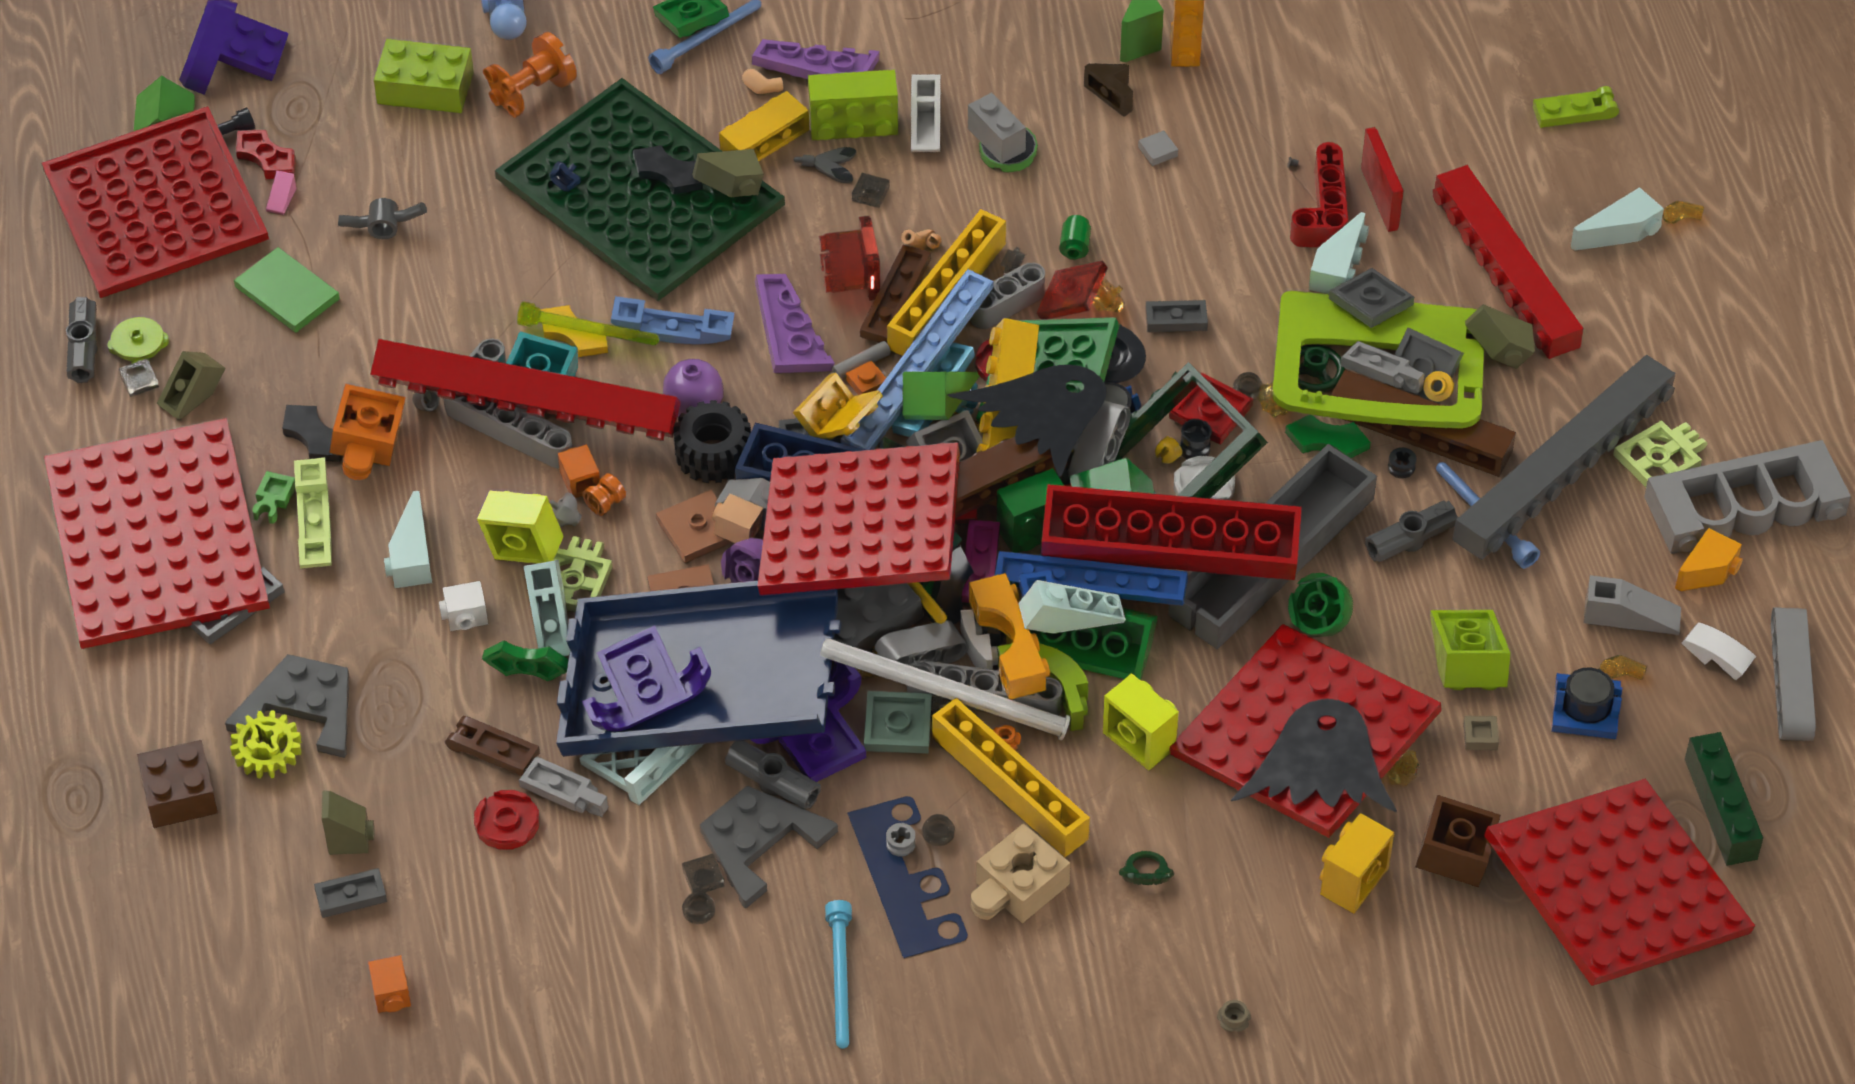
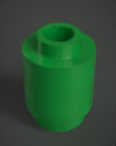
(1075, 237)

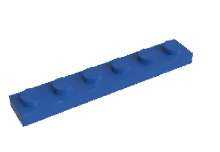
(1124, 580)

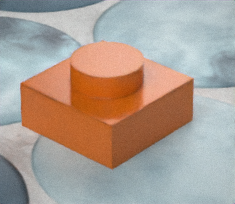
(865, 378)

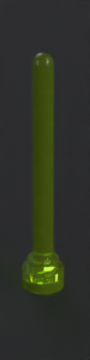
(531, 315)

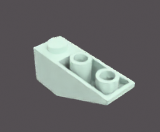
(1338, 255)
(1067, 608)

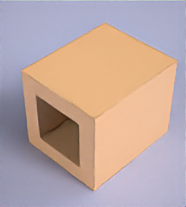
(737, 519)

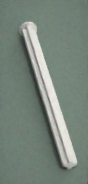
(945, 687)

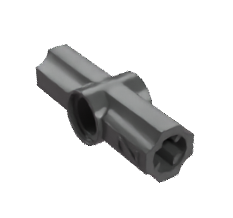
(81, 339)
(1411, 531)
(786, 781)

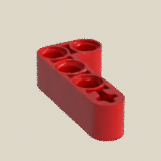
(1316, 225)

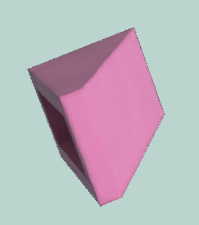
(281, 192)

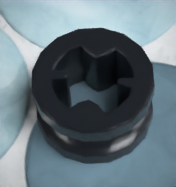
(1402, 454)

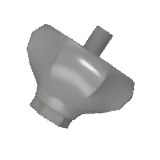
(566, 510)

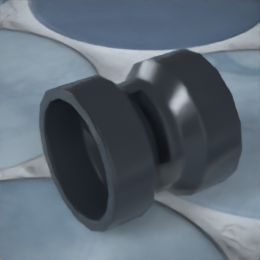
(1195, 438)

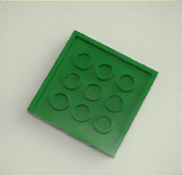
(1074, 342)

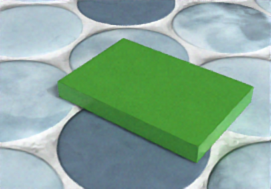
(286, 289)

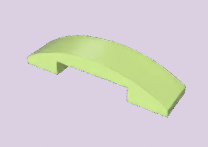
(313, 513)

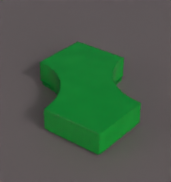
(1313, 435)
(540, 662)

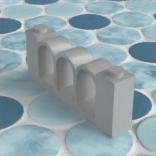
(1809, 463)

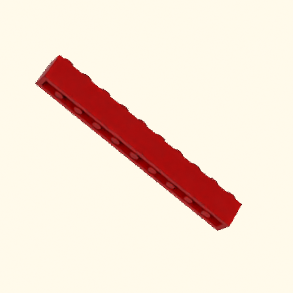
(525, 388)

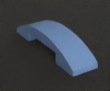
(673, 326)

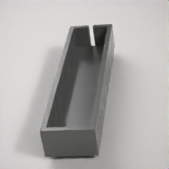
(1331, 495)

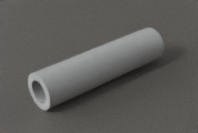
(873, 353)

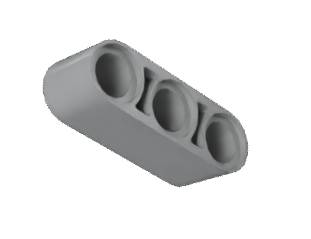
(1010, 295)
(1100, 438)
(926, 642)

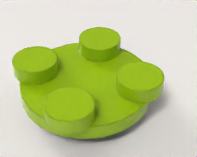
(137, 339)

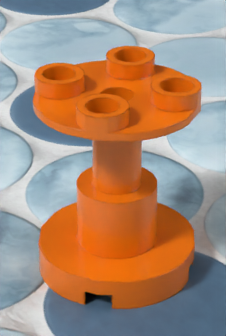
(545, 65)

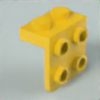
(834, 409)

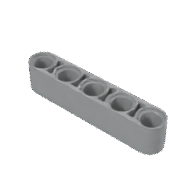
(1793, 674)
(990, 680)

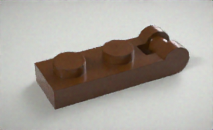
(492, 745)

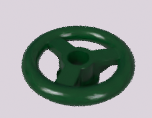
(1315, 365)

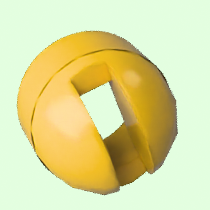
(1168, 450)

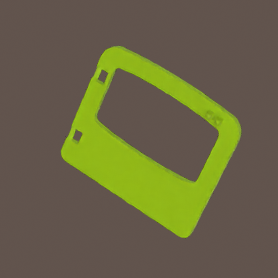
(1318, 320)

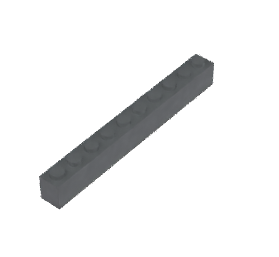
(1564, 457)

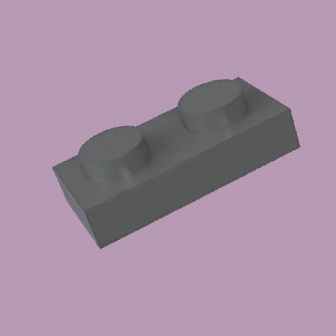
(1176, 316)
(350, 893)

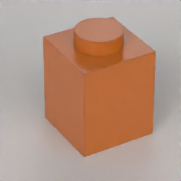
(578, 469)
(389, 984)

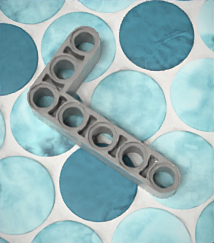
(514, 428)

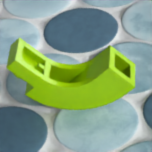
(1070, 677)

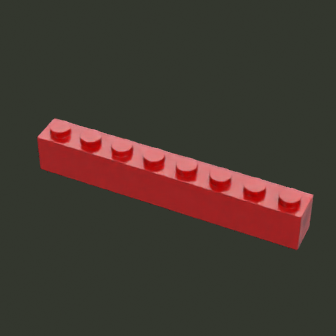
(1507, 261)

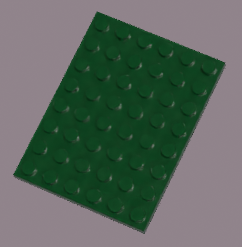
(629, 220)

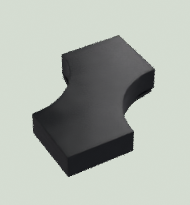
(658, 165)
(304, 425)
(949, 592)

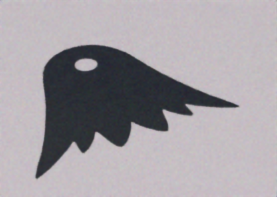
(1044, 407)
(1321, 759)

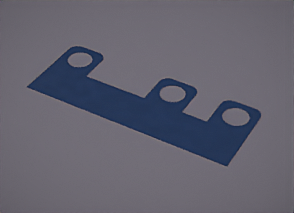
(897, 889)

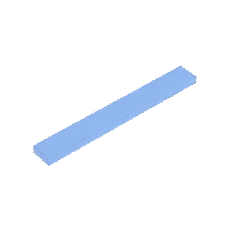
(922, 356)

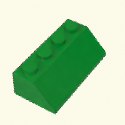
(1108, 649)

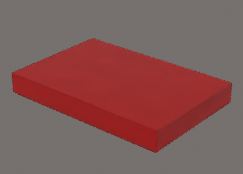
(1382, 179)

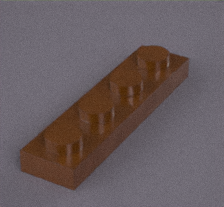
(895, 291)

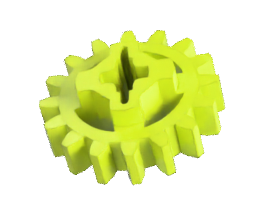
(260, 755)

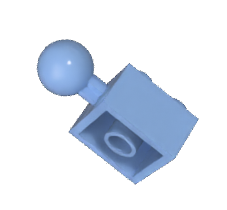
(506, 17)

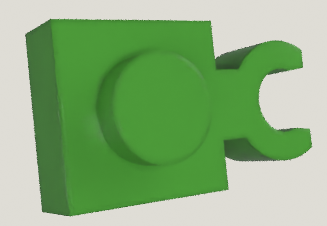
(273, 493)

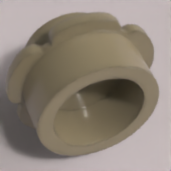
(1237, 1009)

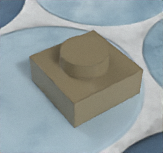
(1481, 733)

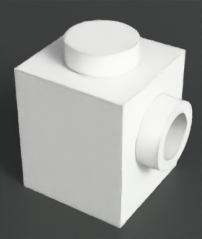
(464, 606)

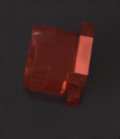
(851, 260)

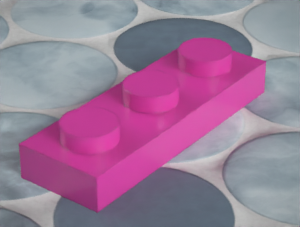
(981, 551)

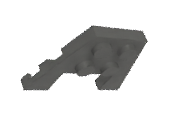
(304, 691)
(751, 826)

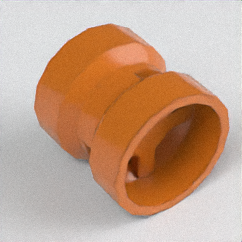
(604, 494)

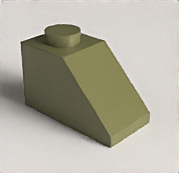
(730, 172)
(1502, 335)
(190, 383)
(345, 825)

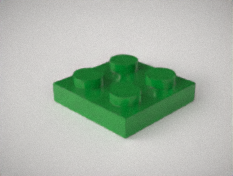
(688, 16)

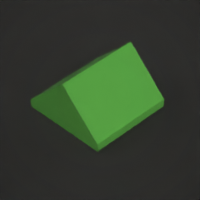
(1141, 29)
(162, 102)
(927, 393)

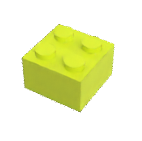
(520, 527)
(1140, 721)

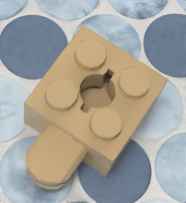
(1020, 890)

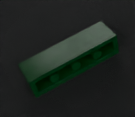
(1723, 798)

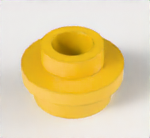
(1447, 388)

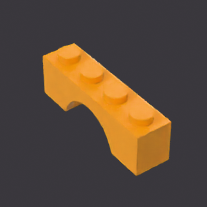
(1186, 33)
(997, 606)

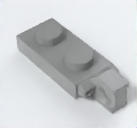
(1383, 367)
(563, 787)

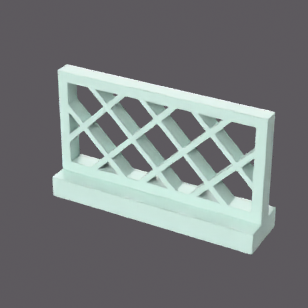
(648, 772)

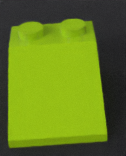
(1470, 649)

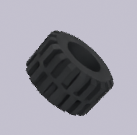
(707, 423)

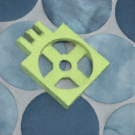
(1676, 440)
(579, 558)

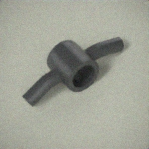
(382, 218)

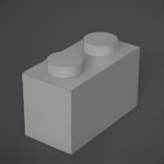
(996, 128)

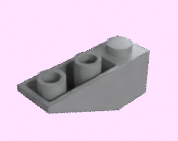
(1626, 606)

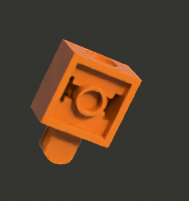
(366, 429)

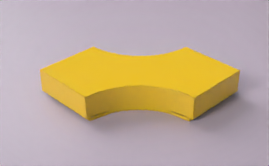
(587, 343)

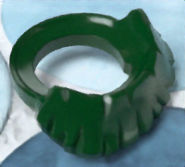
(1132, 875)

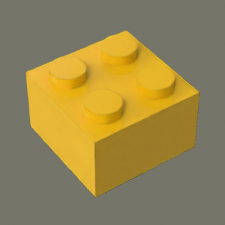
(1356, 862)

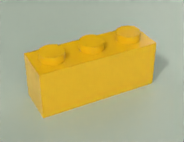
(767, 127)

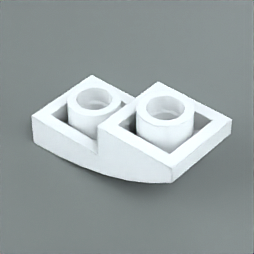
(1713, 644)
(979, 645)

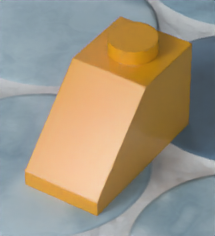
(1709, 562)

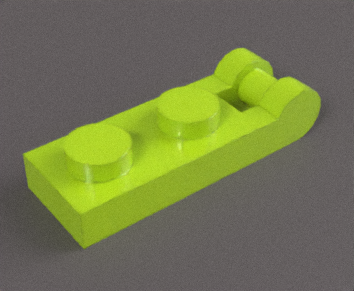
(1575, 108)

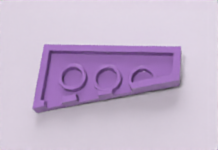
(801, 62)
(787, 329)

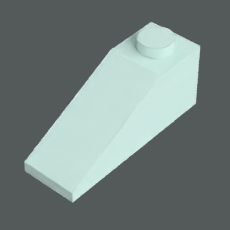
(1620, 223)
(408, 548)
(548, 605)

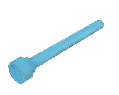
(838, 915)

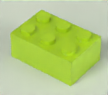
(423, 75)
(853, 104)

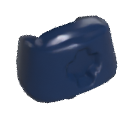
(564, 177)

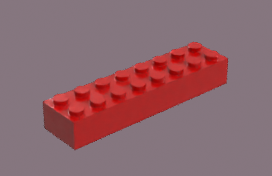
(1172, 532)

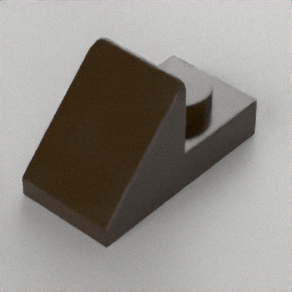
(1110, 85)

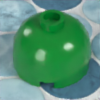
(1320, 605)

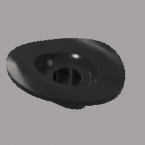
(1126, 358)

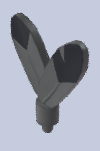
(829, 163)

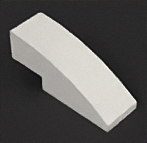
(925, 113)

